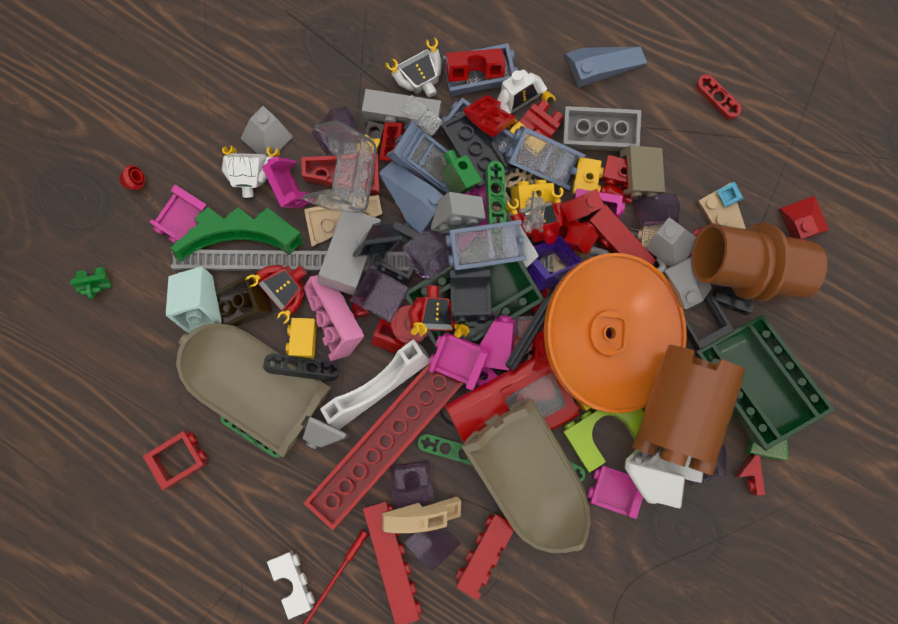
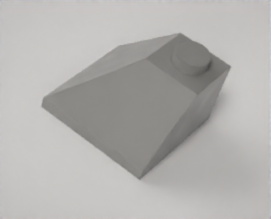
(265, 131)
(672, 243)
(685, 284)
(322, 434)

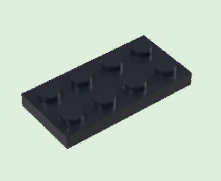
(473, 142)

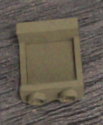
(644, 171)

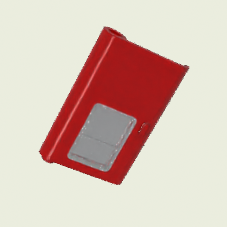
(513, 386)

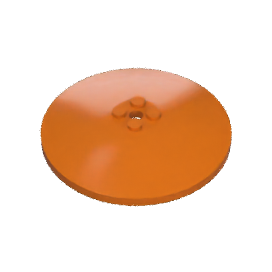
(644, 319)

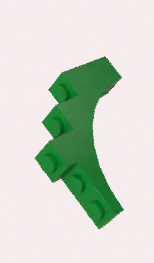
(237, 225)

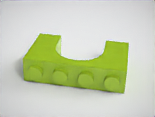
(580, 435)

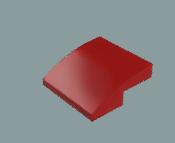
(488, 116)

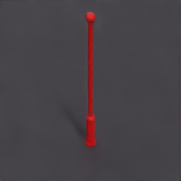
(348, 557)

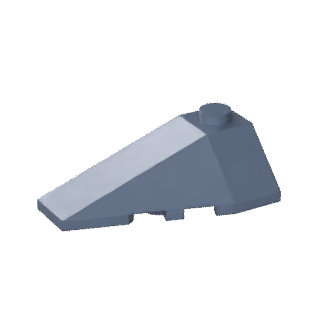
(603, 62)
(411, 195)

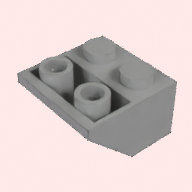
(457, 212)

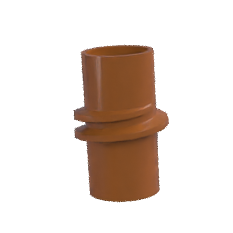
(758, 261)

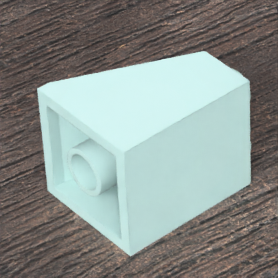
(192, 299)

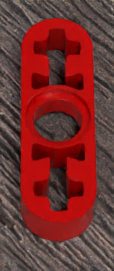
(718, 104)

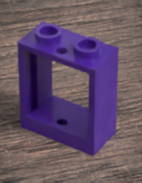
(539, 273)

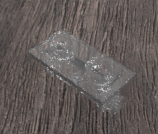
(534, 213)

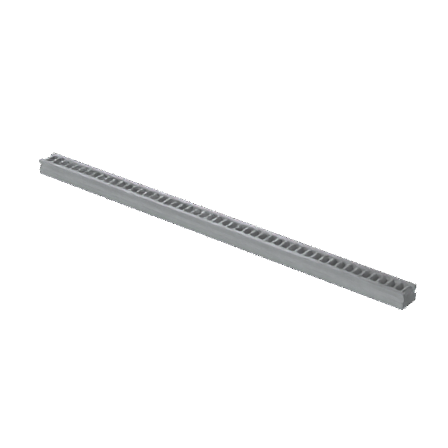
(311, 260)

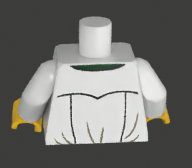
(245, 169)

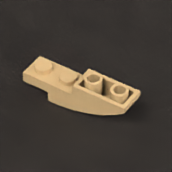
(421, 519)

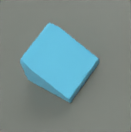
(730, 194)

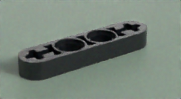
(301, 370)

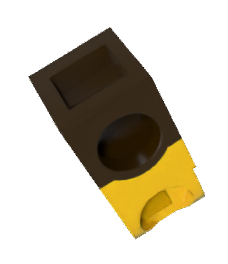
(375, 132)

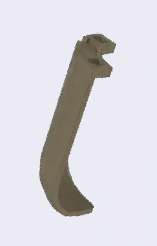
(227, 375)
(531, 479)

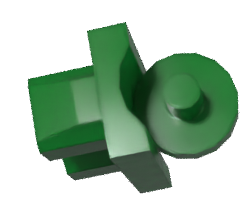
(91, 284)

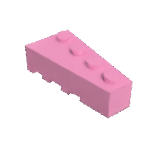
(335, 318)

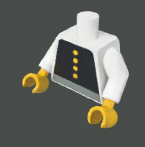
(419, 72)
(521, 90)

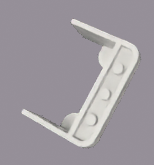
(659, 479)

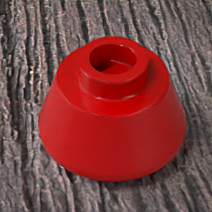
(132, 178)

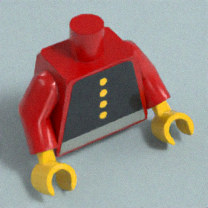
(552, 223)
(282, 286)
(433, 314)

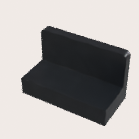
(728, 299)

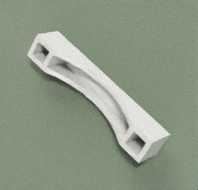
(350, 405)

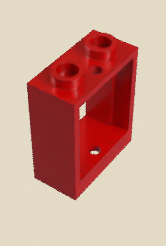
(158, 469)

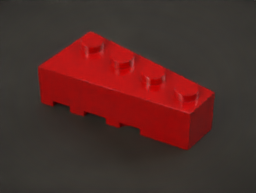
(322, 170)
(615, 235)
(484, 556)

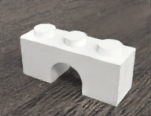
(288, 567)

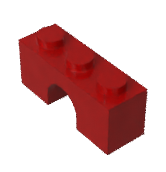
(487, 61)
(578, 235)

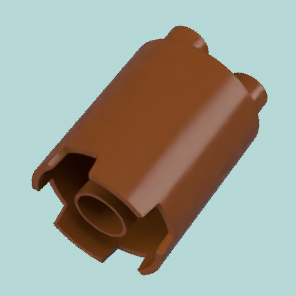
(689, 409)

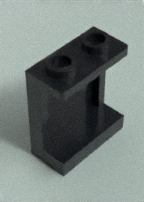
(470, 296)

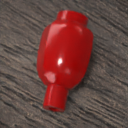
(611, 189)

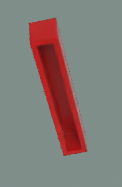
(392, 566)

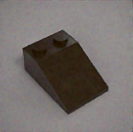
(242, 303)

